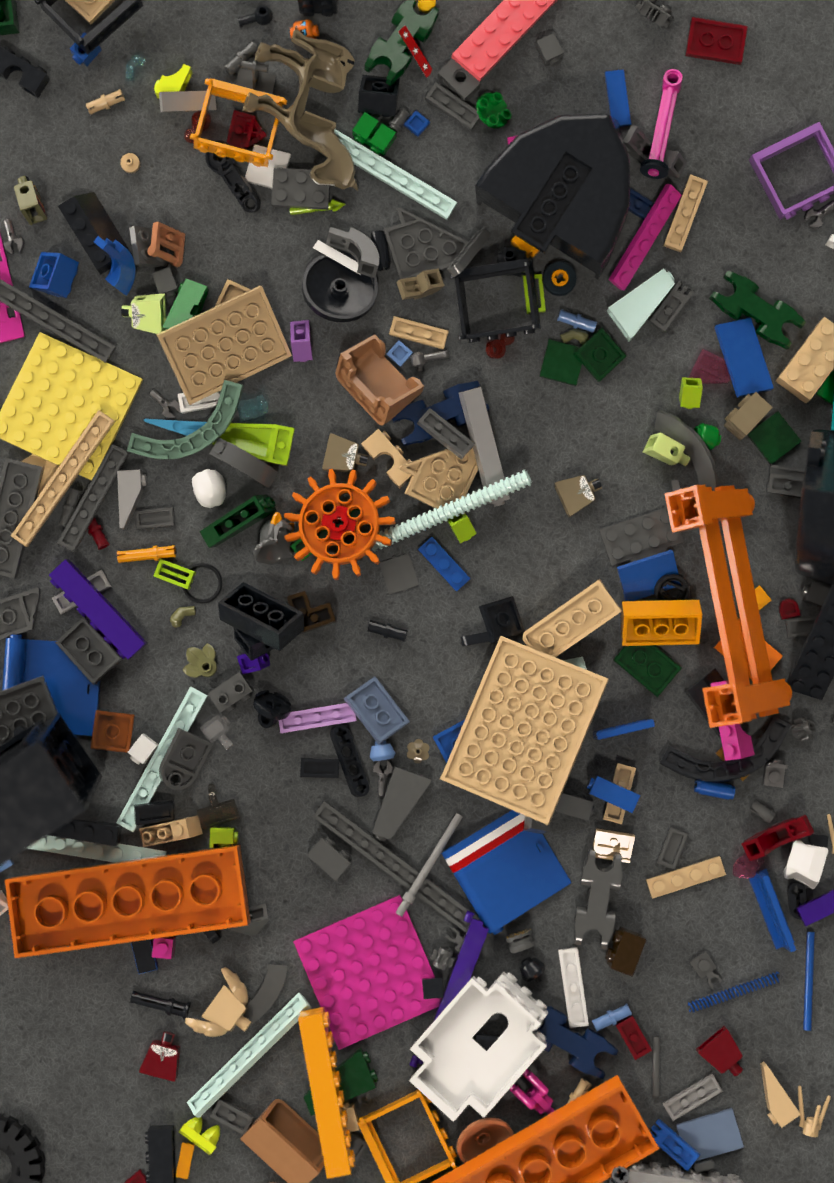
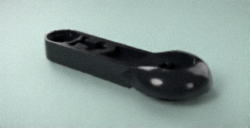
(233, 178)

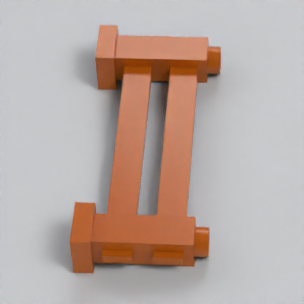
(738, 700)

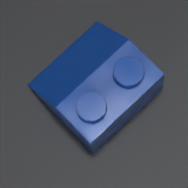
(54, 274)

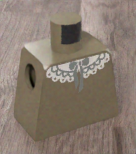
(342, 455)
(576, 493)

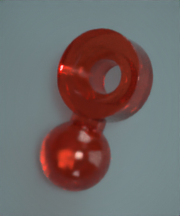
(194, 122)
(499, 346)

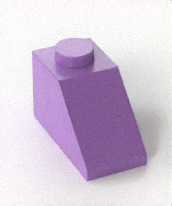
(301, 341)

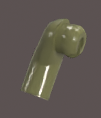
(576, 334)

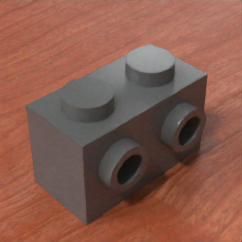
(231, 692)

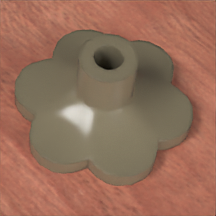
(418, 745)

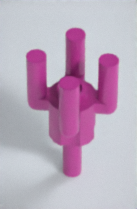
(536, 1096)

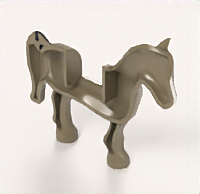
(325, 73)

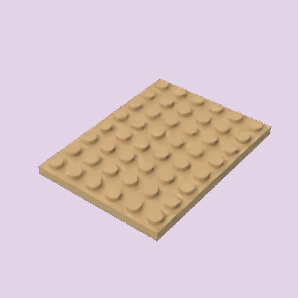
(524, 729)

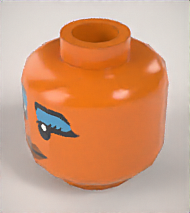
(306, 27)

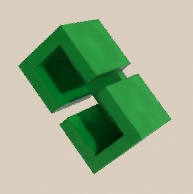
(366, 129)

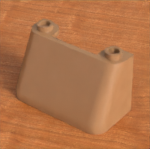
(375, 380)

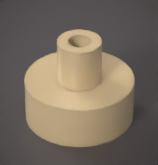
(130, 163)

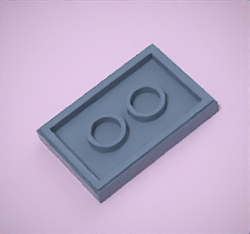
(376, 710)
(712, 1133)

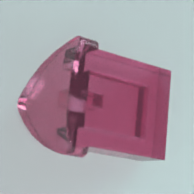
(746, 869)

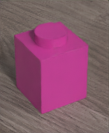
(164, 947)

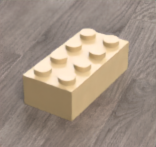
(810, 363)

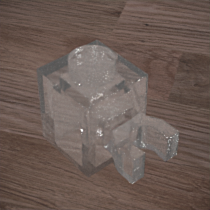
(217, 729)

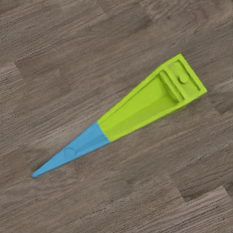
(264, 441)

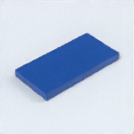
(743, 357)

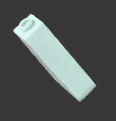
(639, 304)

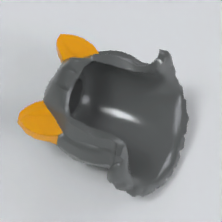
(272, 541)

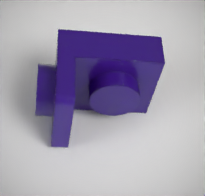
(255, 665)

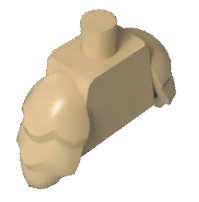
(225, 1010)

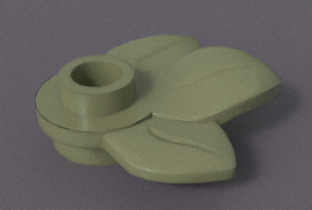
(198, 659)

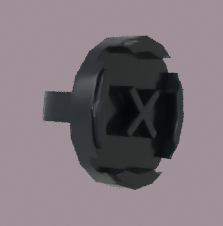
(271, 706)

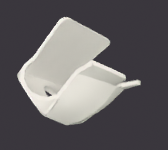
(805, 863)

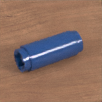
(715, 789)

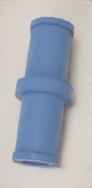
(577, 321)
(611, 1017)

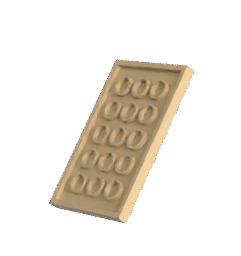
(224, 344)

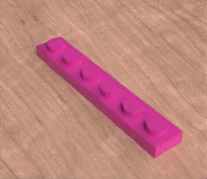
(645, 237)

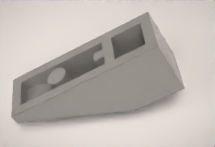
(130, 490)

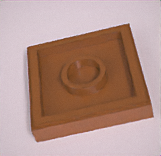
(112, 731)

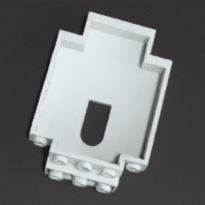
(459, 1068)

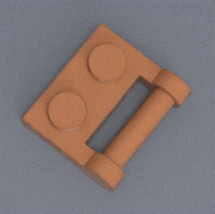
(170, 239)

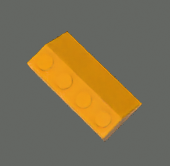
(661, 622)

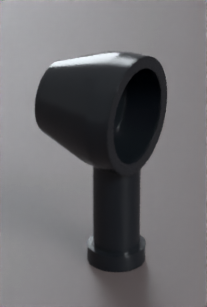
(257, 17)

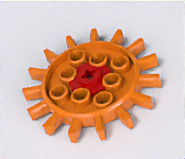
(351, 526)

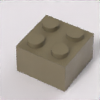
(748, 415)

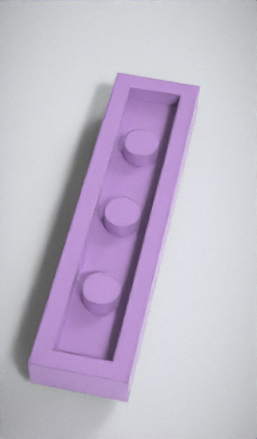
(317, 718)

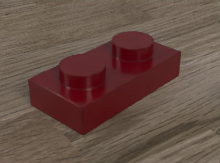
(633, 1037)

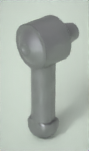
(419, 359)

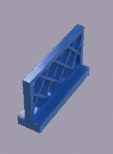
(772, 911)

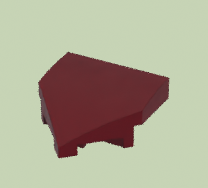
(244, 131)

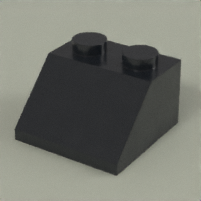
(378, 96)

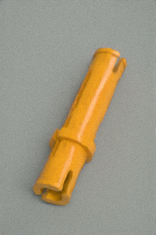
(146, 554)

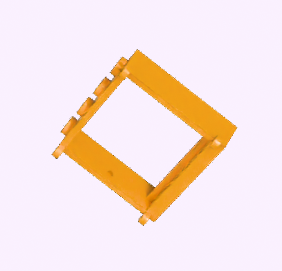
(238, 94)
(379, 1152)

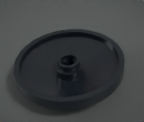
(338, 291)

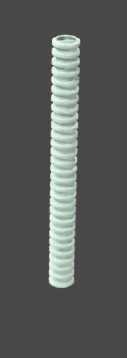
(455, 508)

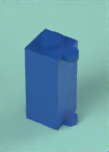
(613, 793)

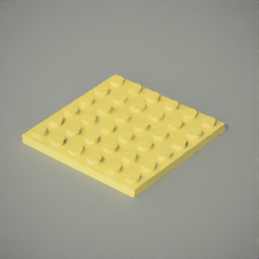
(59, 397)

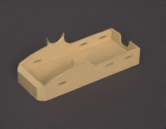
(572, 620)

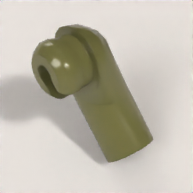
(180, 613)

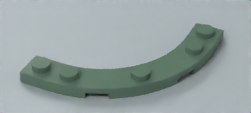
(198, 440)

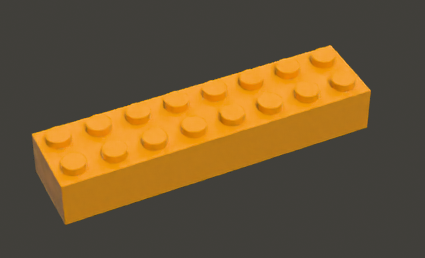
(325, 1092)

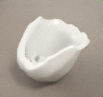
(209, 488)

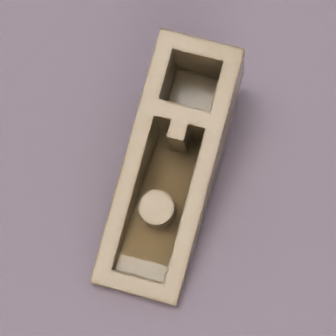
(777, 1101)

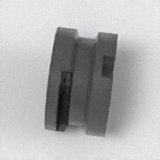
(520, 941)

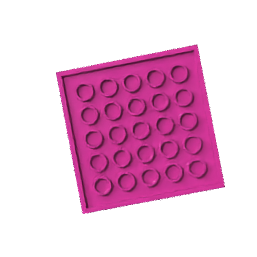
(367, 971)

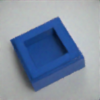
(416, 123)

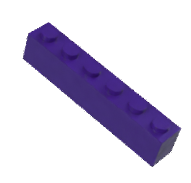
(97, 609)

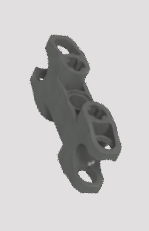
(600, 883)

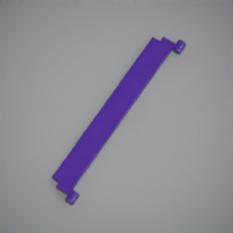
(463, 966)

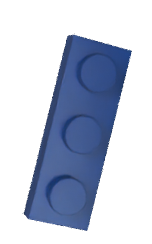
(444, 564)

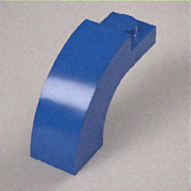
(123, 266)

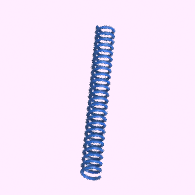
(707, 997)

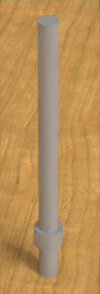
(408, 897)

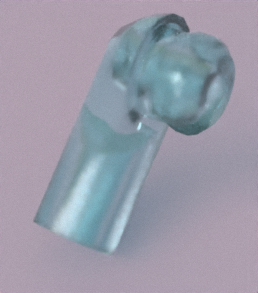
(135, 61)

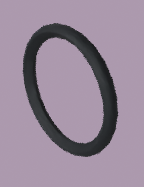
(219, 584)

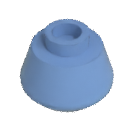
(382, 751)

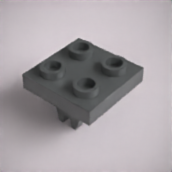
(140, 243)

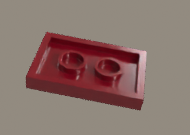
(716, 41)

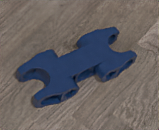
(447, 409)
(581, 1047)

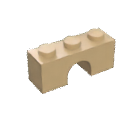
(380, 444)

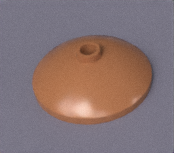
(482, 1136)

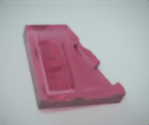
(710, 369)

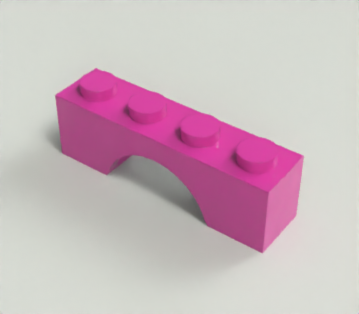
(734, 740)

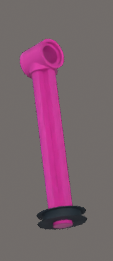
(655, 166)

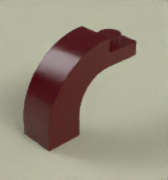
(776, 836)

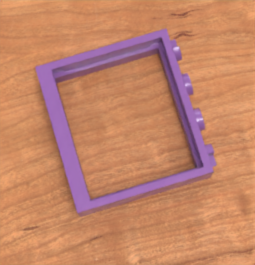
(813, 131)

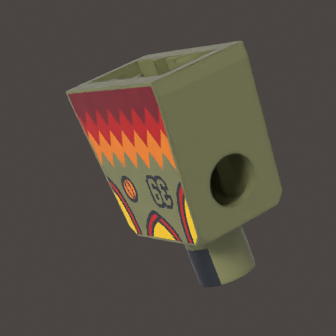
(27, 198)

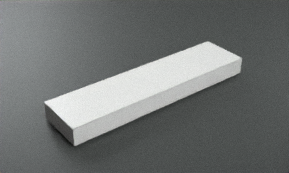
(573, 987)

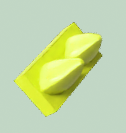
(207, 1140)

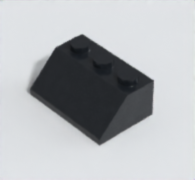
(696, 695)

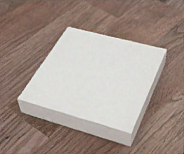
(264, 175)

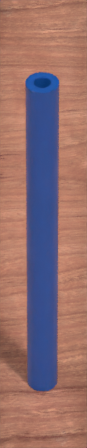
(809, 981)

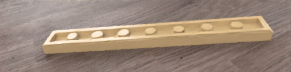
(63, 478)

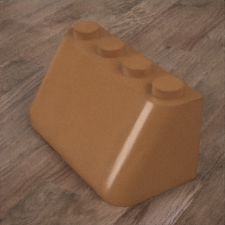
(286, 1143)

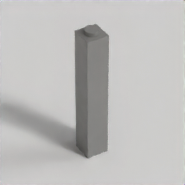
(482, 435)

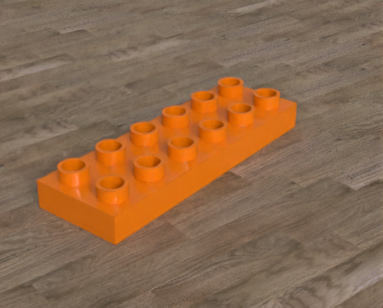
(127, 901)
(569, 1145)

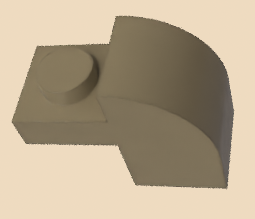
(422, 285)

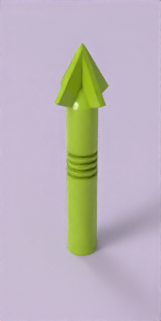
(333, 205)

